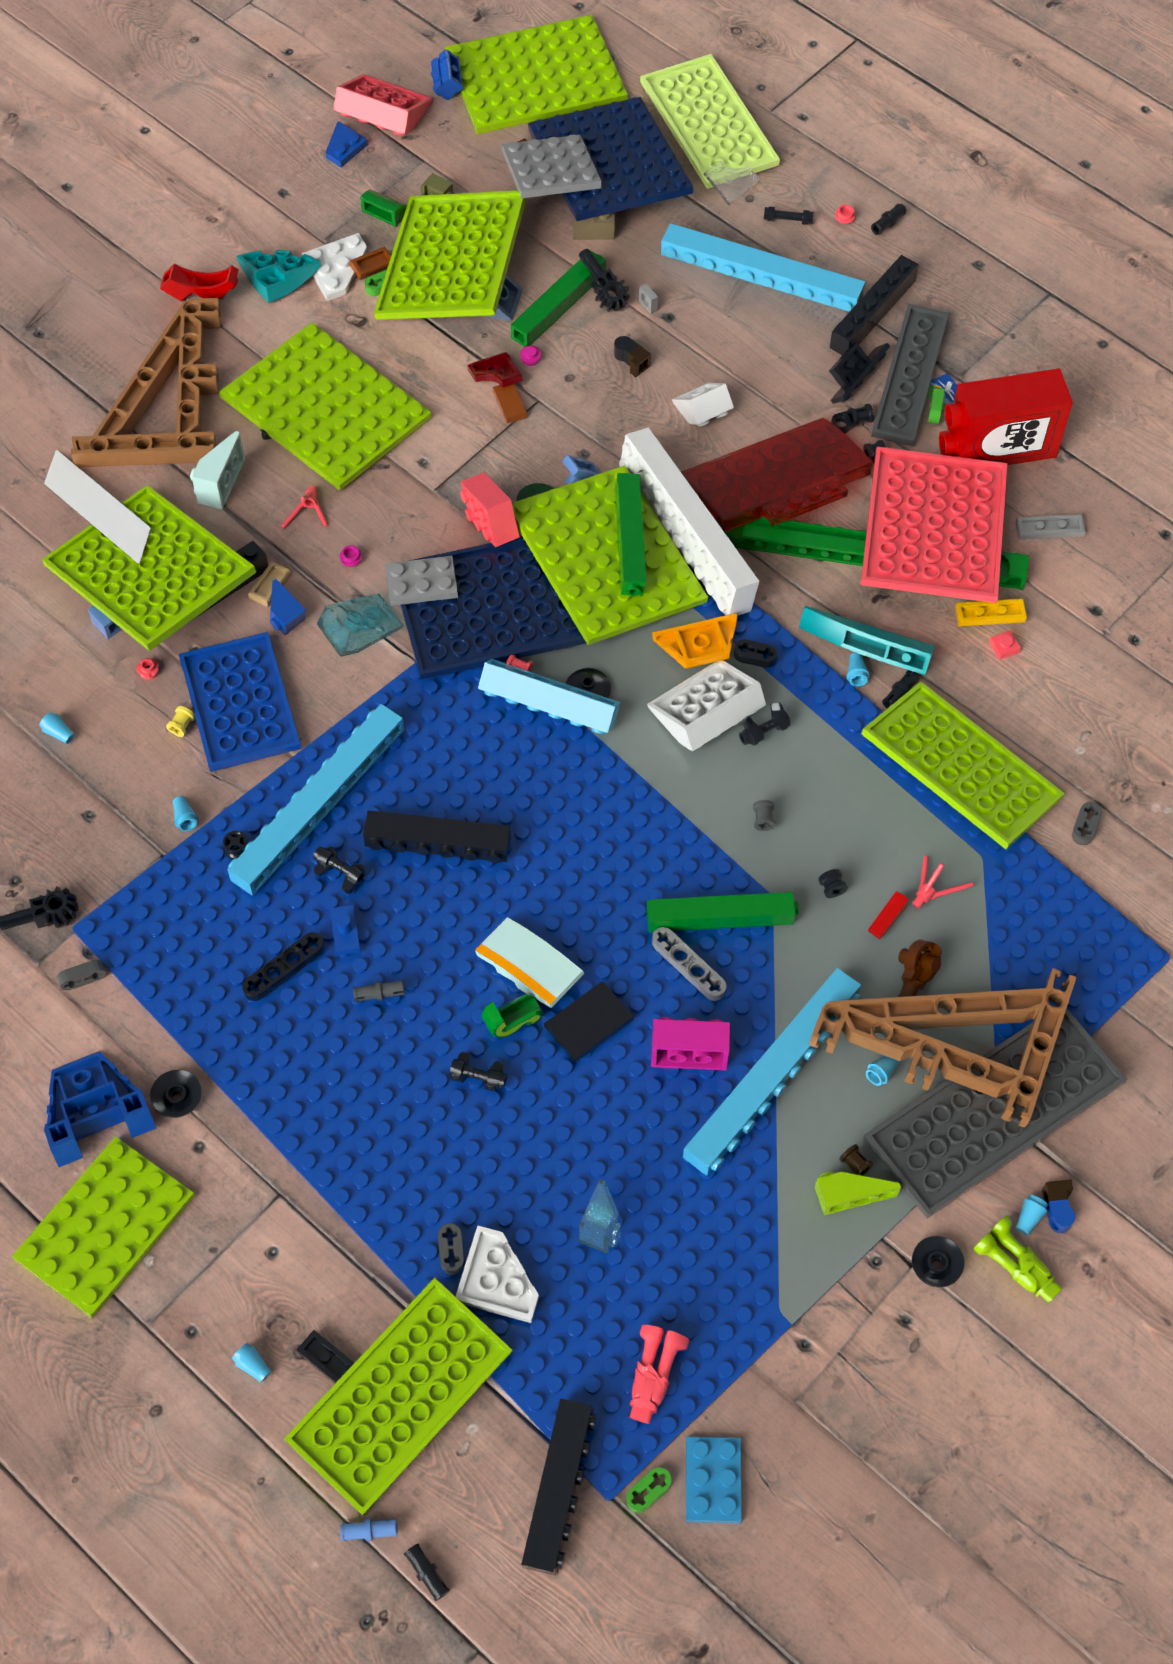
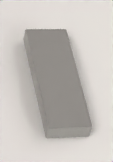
(1050, 526)

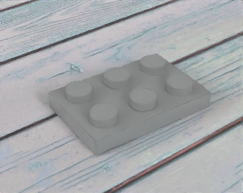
(421, 580)

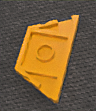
(699, 641)

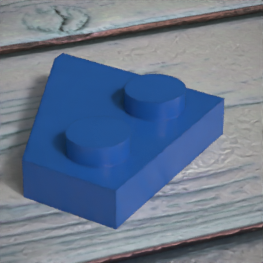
(344, 144)

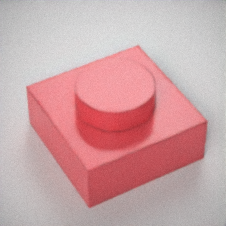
(1005, 645)

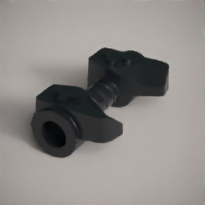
(753, 733)
(328, 859)
(493, 1078)

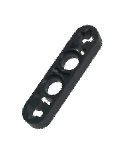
(280, 962)

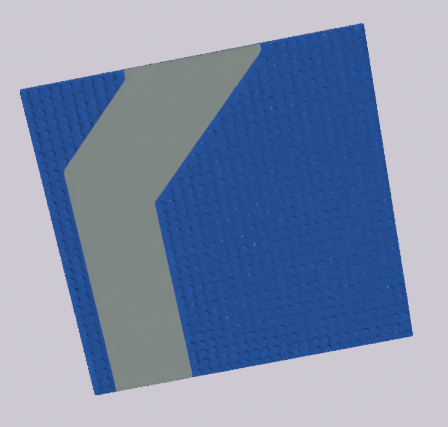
(597, 831)

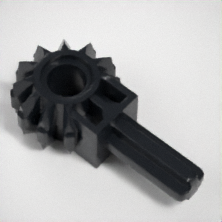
(605, 282)
(43, 910)

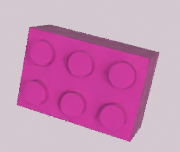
(690, 1044)

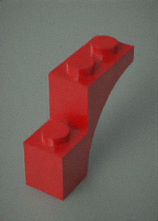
(183, 282)

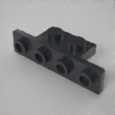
(853, 367)

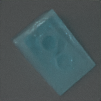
(357, 623)

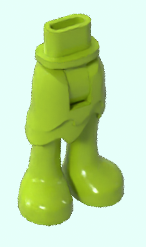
(1028, 1270)

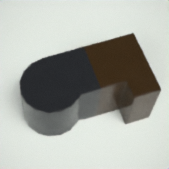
(632, 354)

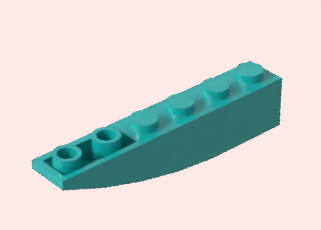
(868, 640)

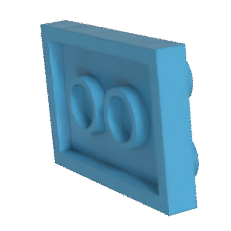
(713, 1480)

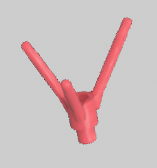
(310, 501)
(927, 892)

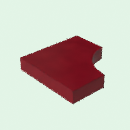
(496, 369)

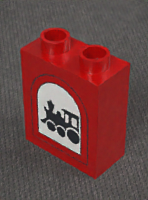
(1008, 418)

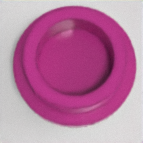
(530, 355)
(350, 556)

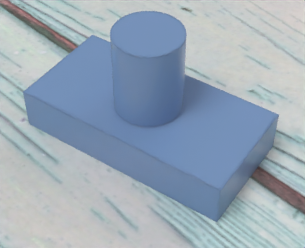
(579, 469)

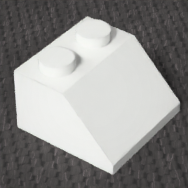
(704, 403)

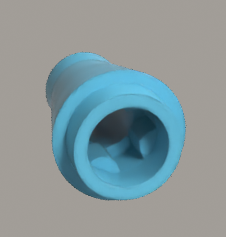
(857, 670)
(56, 727)
(184, 815)
(881, 1070)
(1031, 1213)
(251, 1362)

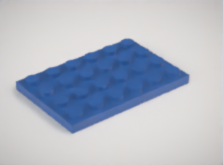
(239, 701)

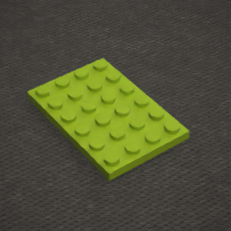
(103, 1227)

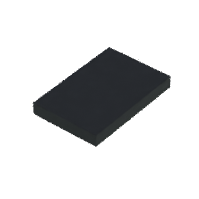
(588, 1021)

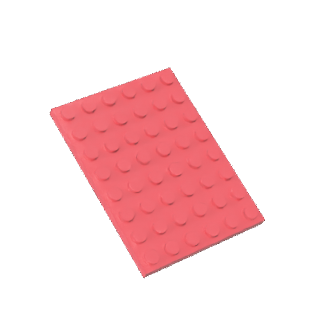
(935, 525)

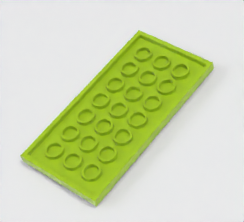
(963, 764)
(398, 1396)

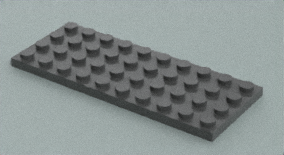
(957, 1133)

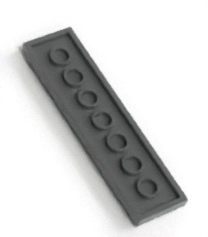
(910, 375)

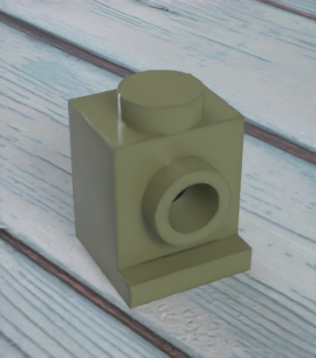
(436, 186)

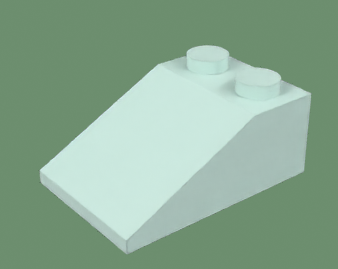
(218, 472)

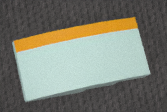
(529, 962)

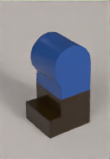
(1059, 1212)

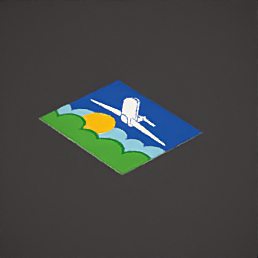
(946, 382)

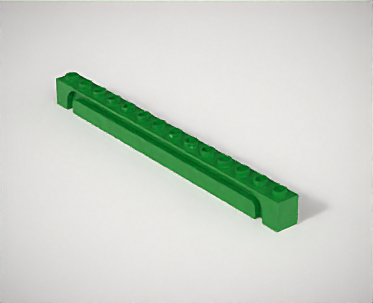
(839, 546)

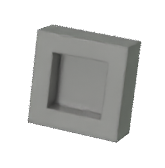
(648, 298)

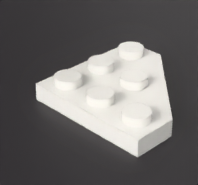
(335, 272)
(496, 1279)

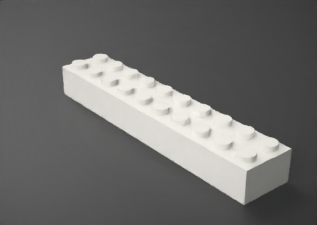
(690, 524)

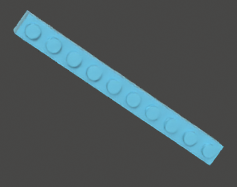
(762, 267)
(315, 799)
(766, 1078)

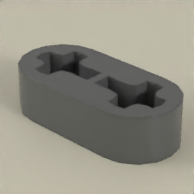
(1091, 825)
(81, 975)
(457, 1248)

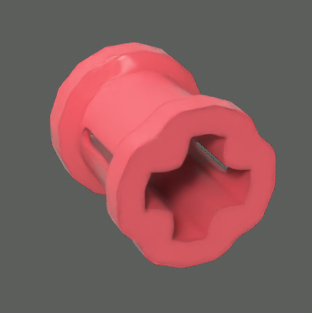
(512, 660)

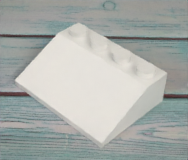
(708, 704)

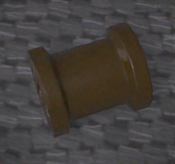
(856, 1160)

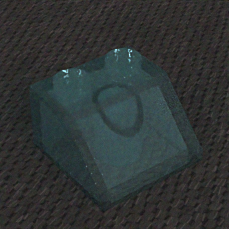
(600, 1221)

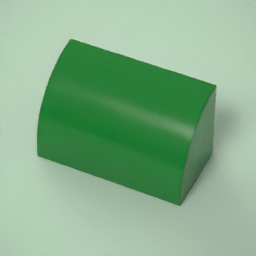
(382, 207)

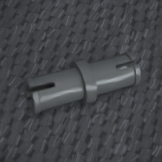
(379, 991)

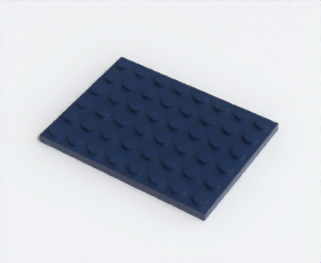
(627, 154)
(499, 611)

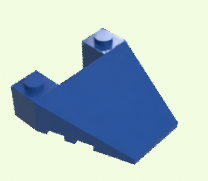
(88, 1099)

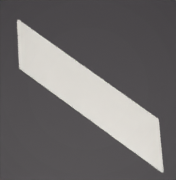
(97, 506)

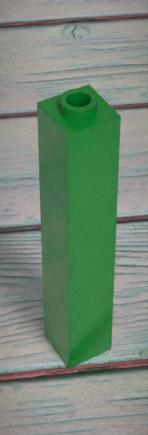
(553, 303)
(630, 534)
(722, 911)

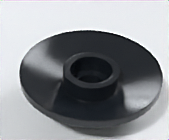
(599, 681)
(174, 1083)
(941, 1250)

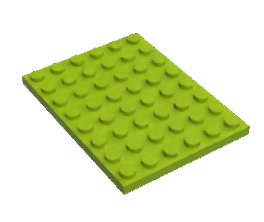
(537, 74)
(451, 255)
(325, 405)
(577, 548)
(176, 580)

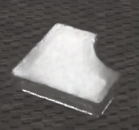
(731, 182)

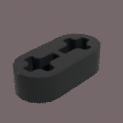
(755, 653)

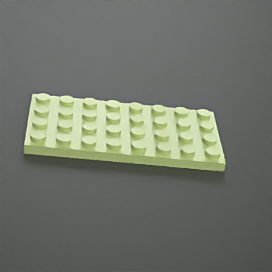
(708, 117)

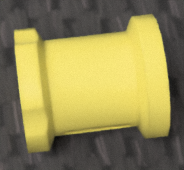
(180, 721)

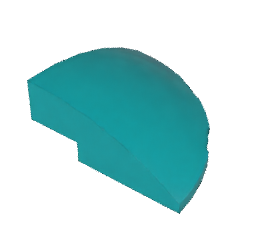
(278, 272)

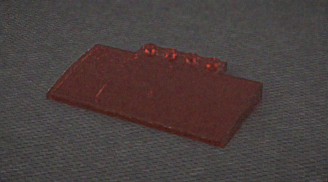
(780, 475)

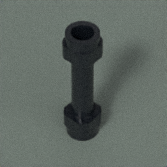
(770, 213)

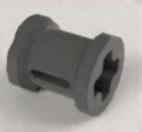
(764, 816)

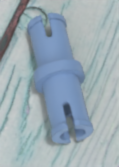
(369, 1529)

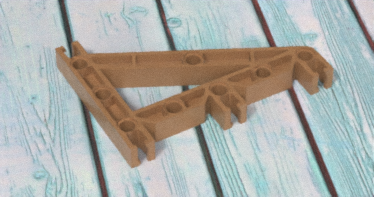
(181, 343)
(898, 1015)

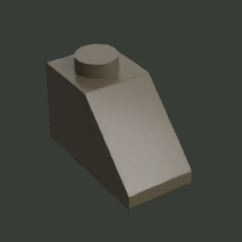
(595, 228)

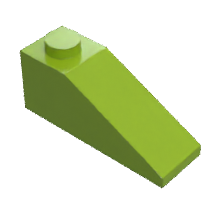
(848, 1191)

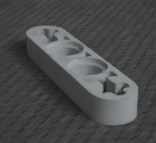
(689, 963)

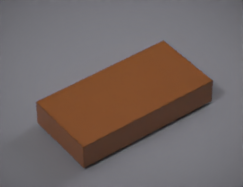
(371, 263)
(510, 403)

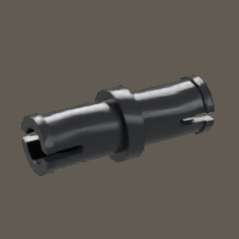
(888, 219)
(900, 688)
(426, 1572)

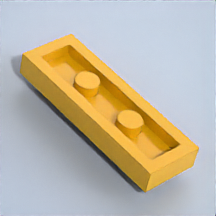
(990, 613)

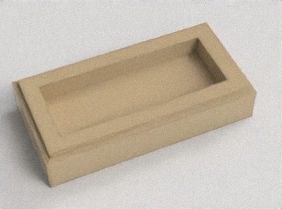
(262, 589)

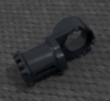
(853, 417)

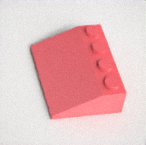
(381, 103)

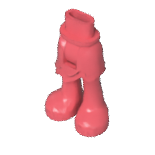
(651, 1386)

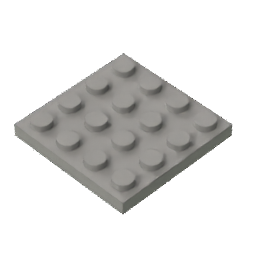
(551, 166)

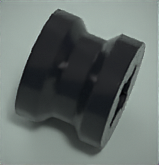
(870, 449)
(234, 839)
(833, 883)

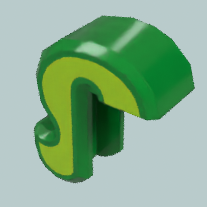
(511, 1016)

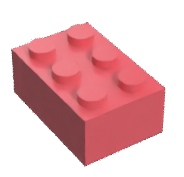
(489, 509)

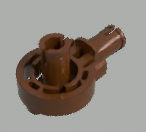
(919, 967)

